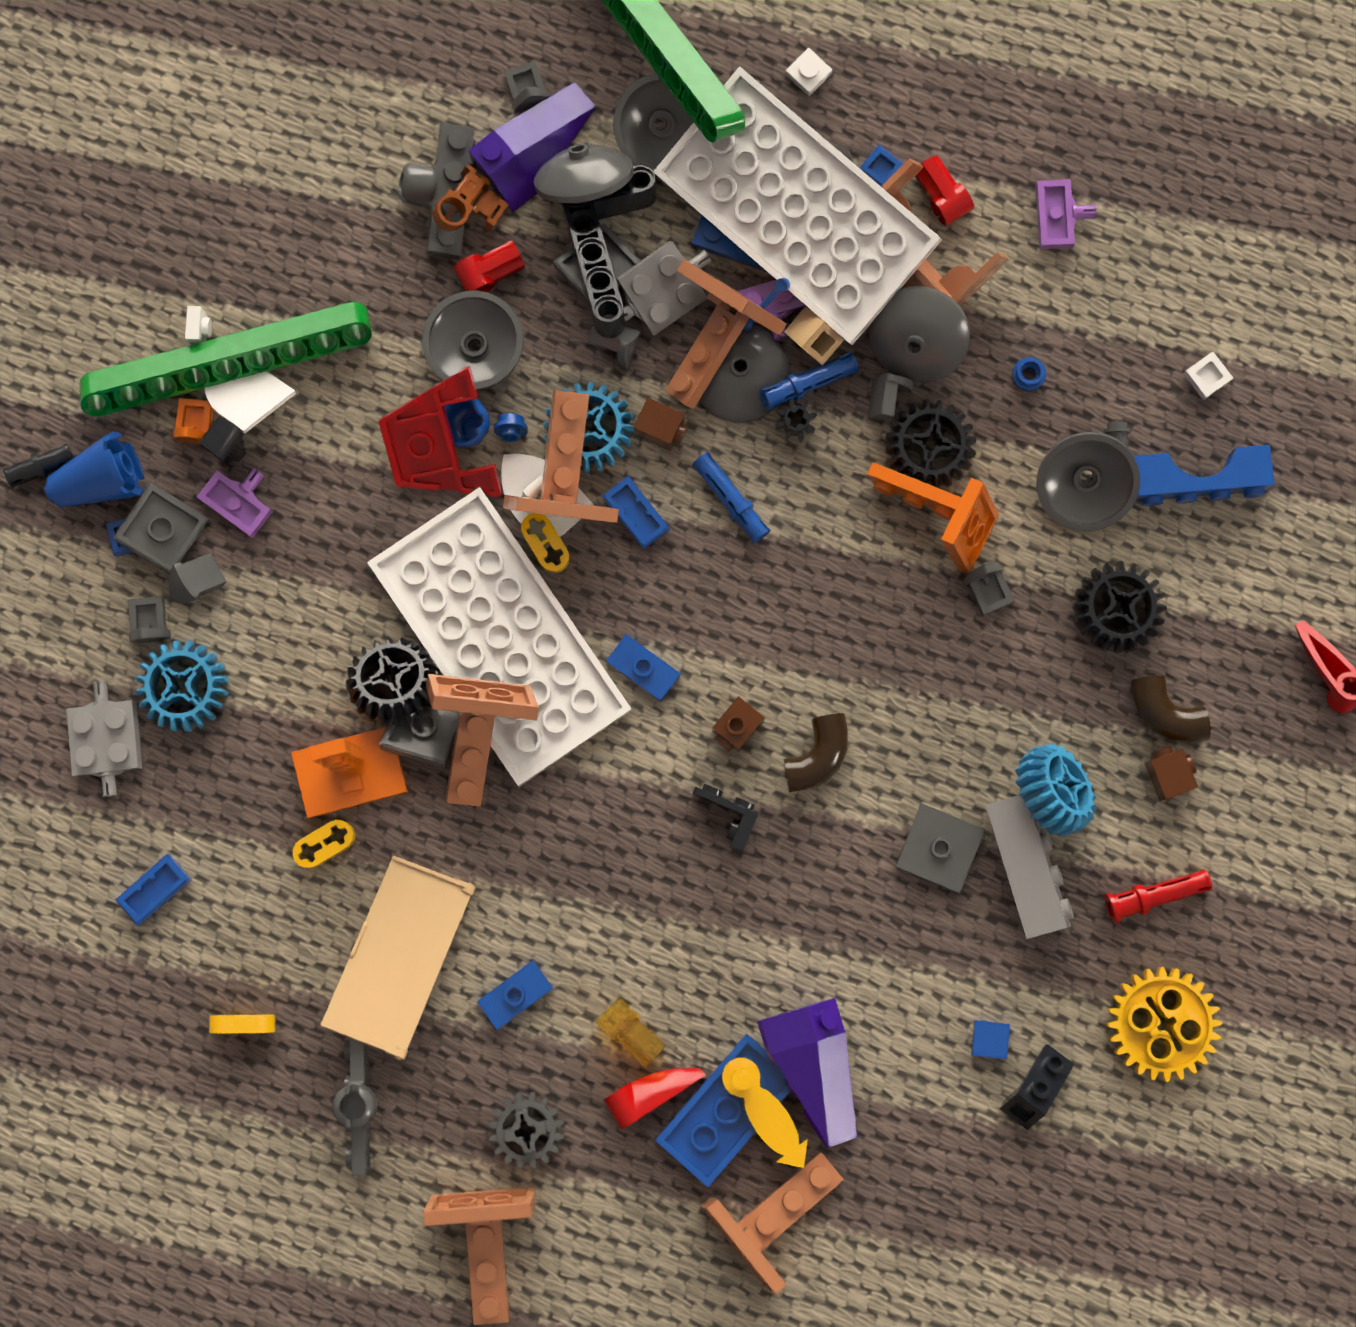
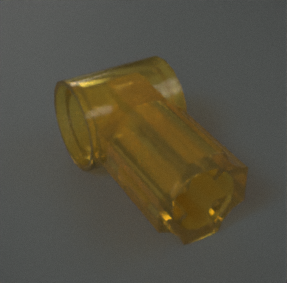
(624, 1026)

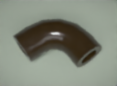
(1165, 717)
(824, 757)

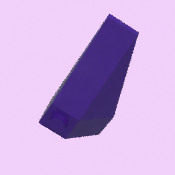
(521, 146)
(813, 1057)

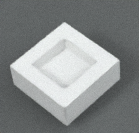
(808, 72)
(197, 325)
(1208, 375)

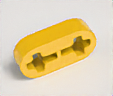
(551, 538)
(328, 851)
(242, 1023)

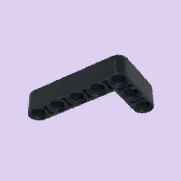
(592, 244)

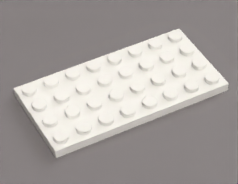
(800, 210)
(496, 620)

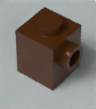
(660, 424)
(737, 725)
(1171, 772)

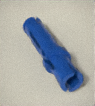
(797, 385)
(736, 504)

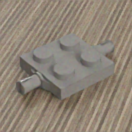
(658, 291)
(104, 738)

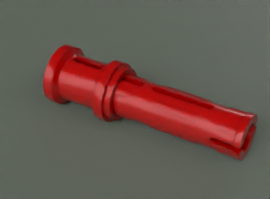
(1143, 898)

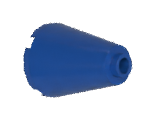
(97, 474)

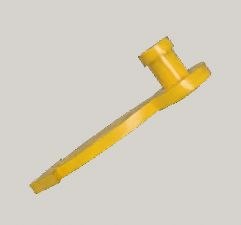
(765, 1111)

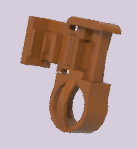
(476, 199)

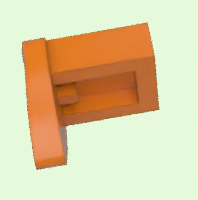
(192, 420)

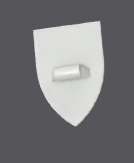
(248, 399)
(523, 477)

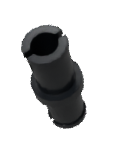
(38, 466)

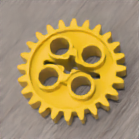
(1189, 1006)

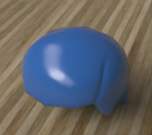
(468, 422)

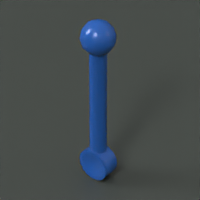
(780, 286)

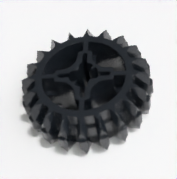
(945, 447)
(1110, 595)
(405, 665)

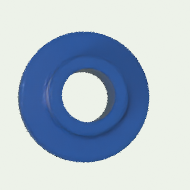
(1031, 364)
(510, 427)

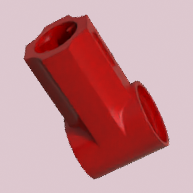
(946, 196)
(483, 271)

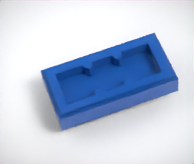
(636, 512)
(643, 667)
(153, 889)
(515, 994)

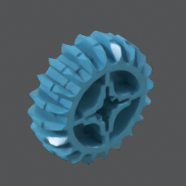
(597, 415)
(162, 666)
(1056, 790)

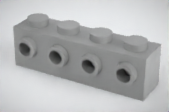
(1029, 868)

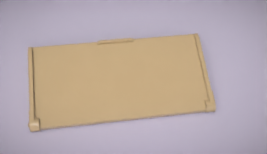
(397, 957)

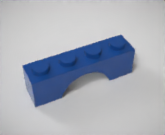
(1245, 472)

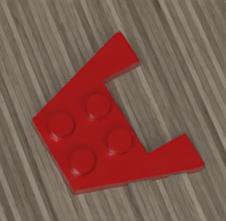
(423, 445)

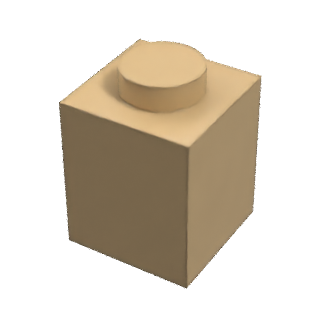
(814, 335)

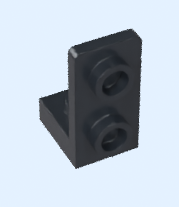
(739, 830)
(1039, 1088)

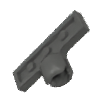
(428, 184)
(356, 1107)

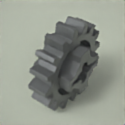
(509, 1134)

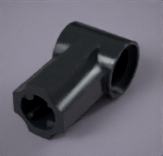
(224, 441)

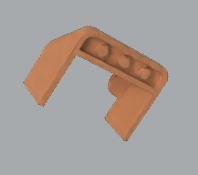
(961, 280)

